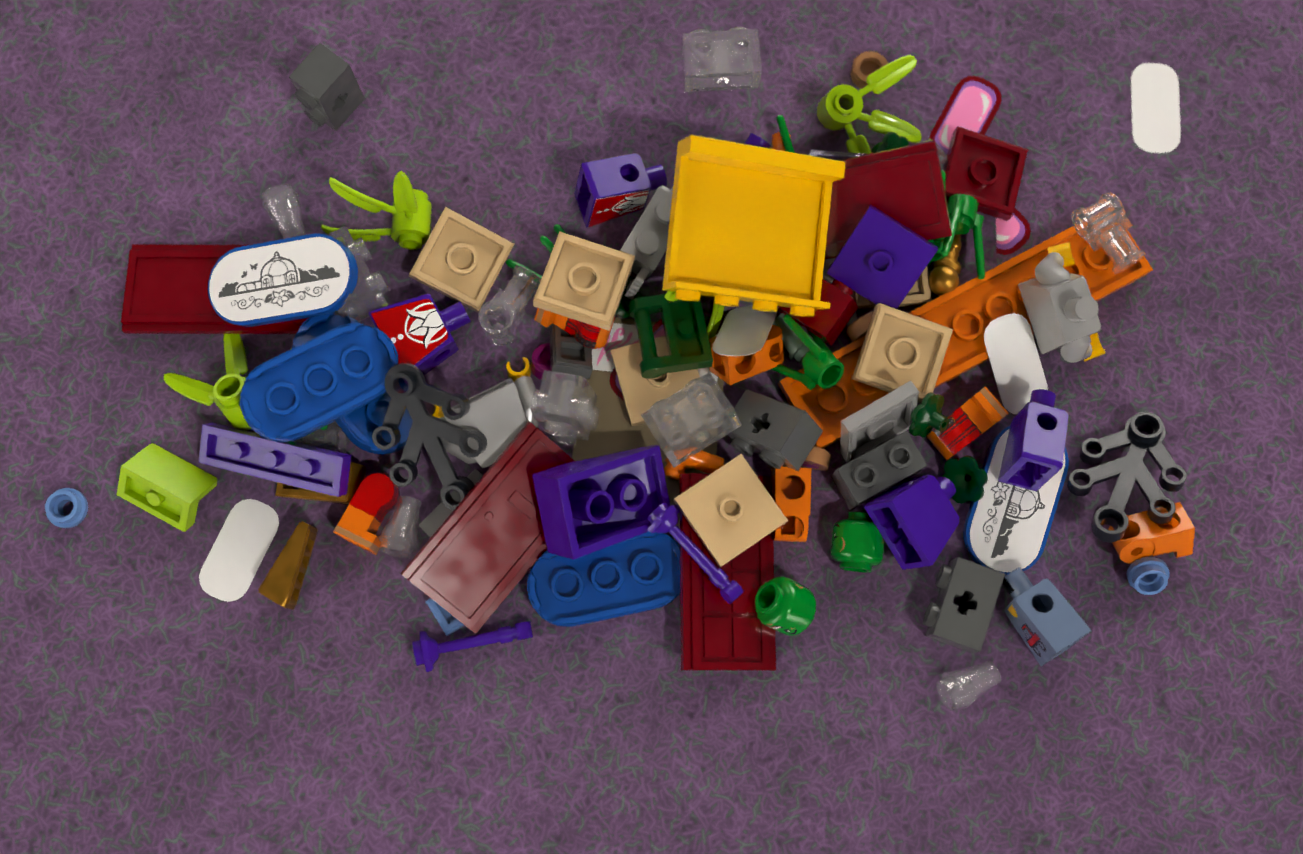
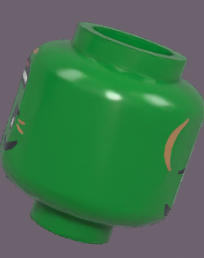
(857, 543)
(785, 606)

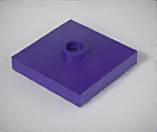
(882, 259)

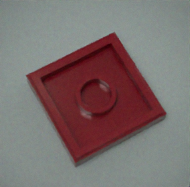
(985, 170)

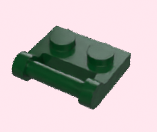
(684, 335)

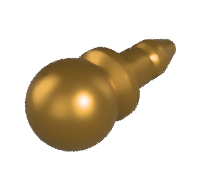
(945, 276)

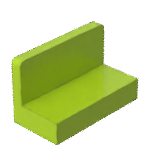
(164, 485)

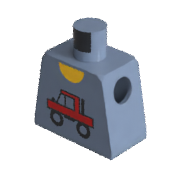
(1053, 627)

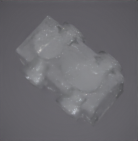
(721, 59)
(370, 286)
(565, 407)
(691, 419)

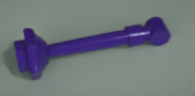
(665, 520)
(428, 650)

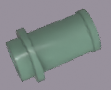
(790, 341)

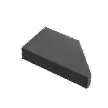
(568, 354)

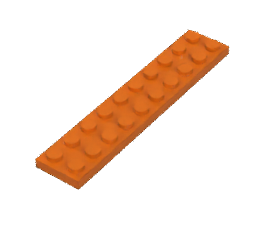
(968, 313)

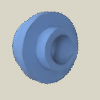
(56, 502)
(1148, 575)

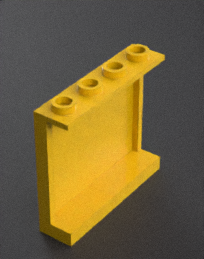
(749, 225)

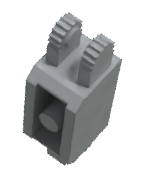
(649, 238)

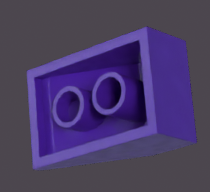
(599, 500)

